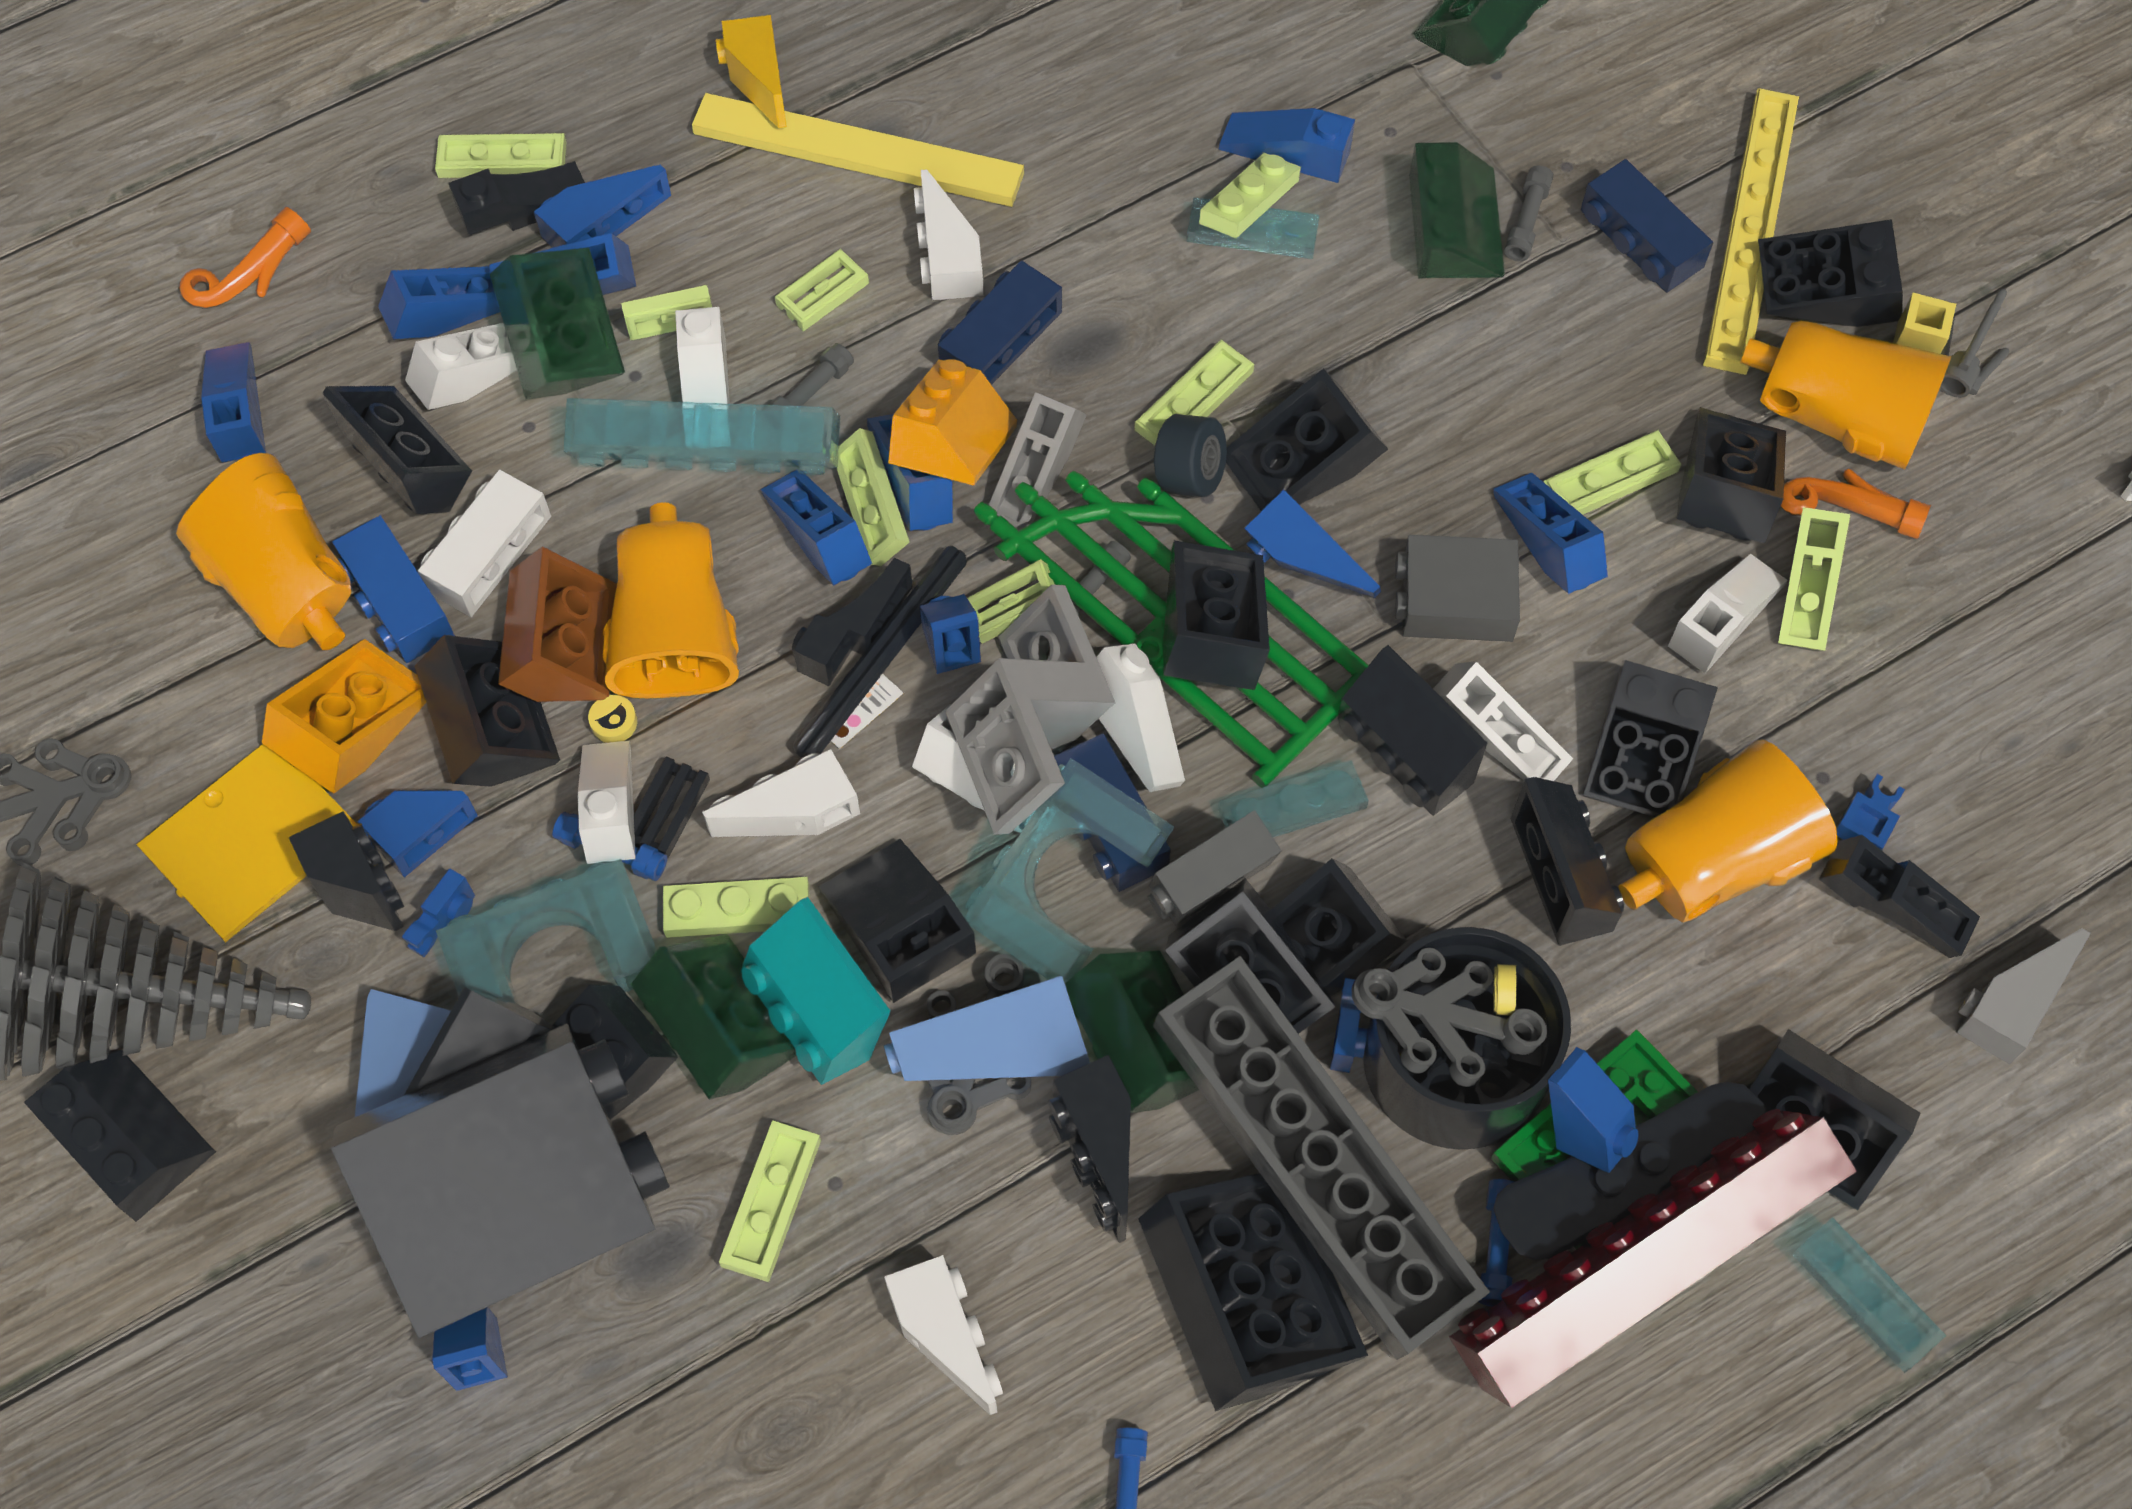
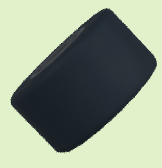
(1190, 455)

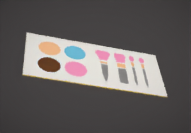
(873, 704)

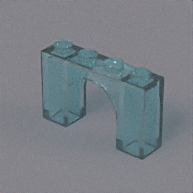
(598, 901)
(1008, 904)

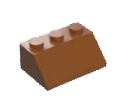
(555, 630)

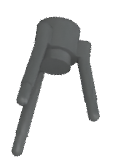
(1963, 371)

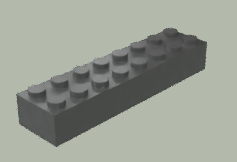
(1319, 1158)

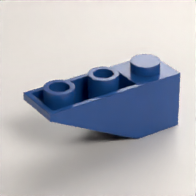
(232, 402)

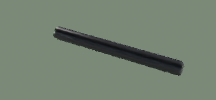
(879, 654)

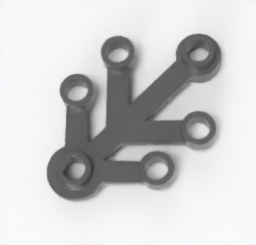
(50, 795)
(1441, 1015)
(960, 1091)

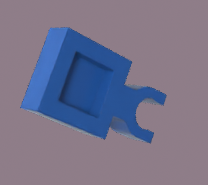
(1870, 815)
(447, 901)
(1349, 1038)

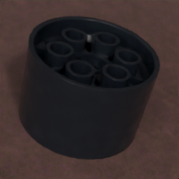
(1487, 1119)

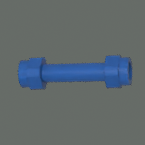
(647, 862)
(1498, 1248)
(1130, 1450)

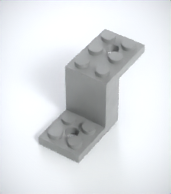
(1029, 709)

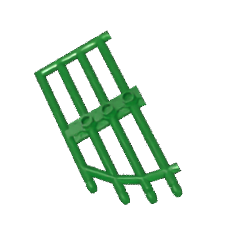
(1150, 640)

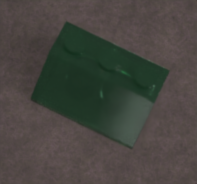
(1476, 29)
(1454, 213)
(556, 321)
(1117, 1006)
(711, 1015)

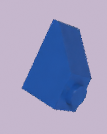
(951, 632)
(416, 824)
(1591, 1113)
(470, 1351)

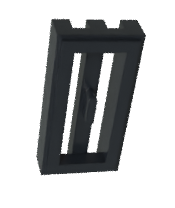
(682, 774)

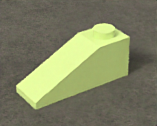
(1814, 578)

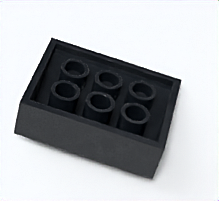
(1248, 1290)

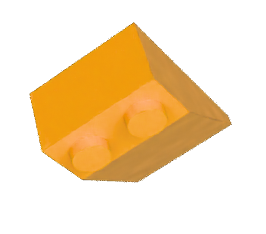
(343, 715)

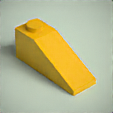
(753, 63)

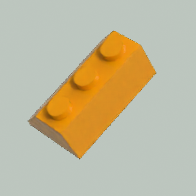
(951, 424)

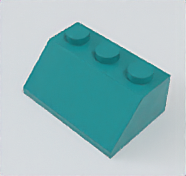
(815, 993)

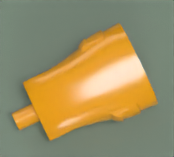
(1851, 388)
(267, 553)
(667, 613)
(1738, 829)

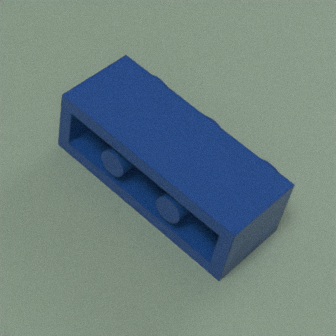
(391, 590)

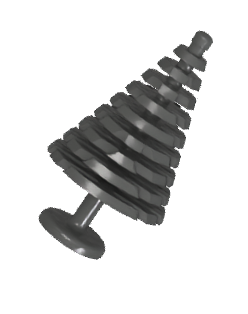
(109, 984)

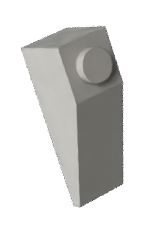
(1036, 456)
(2015, 1002)

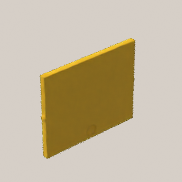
(233, 843)

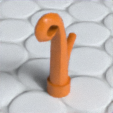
(259, 264)
(1857, 497)

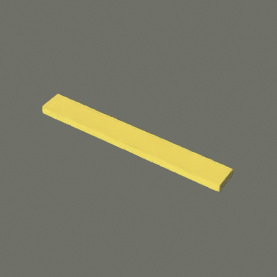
(859, 150)
(1752, 219)

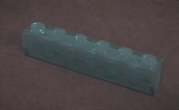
(702, 434)

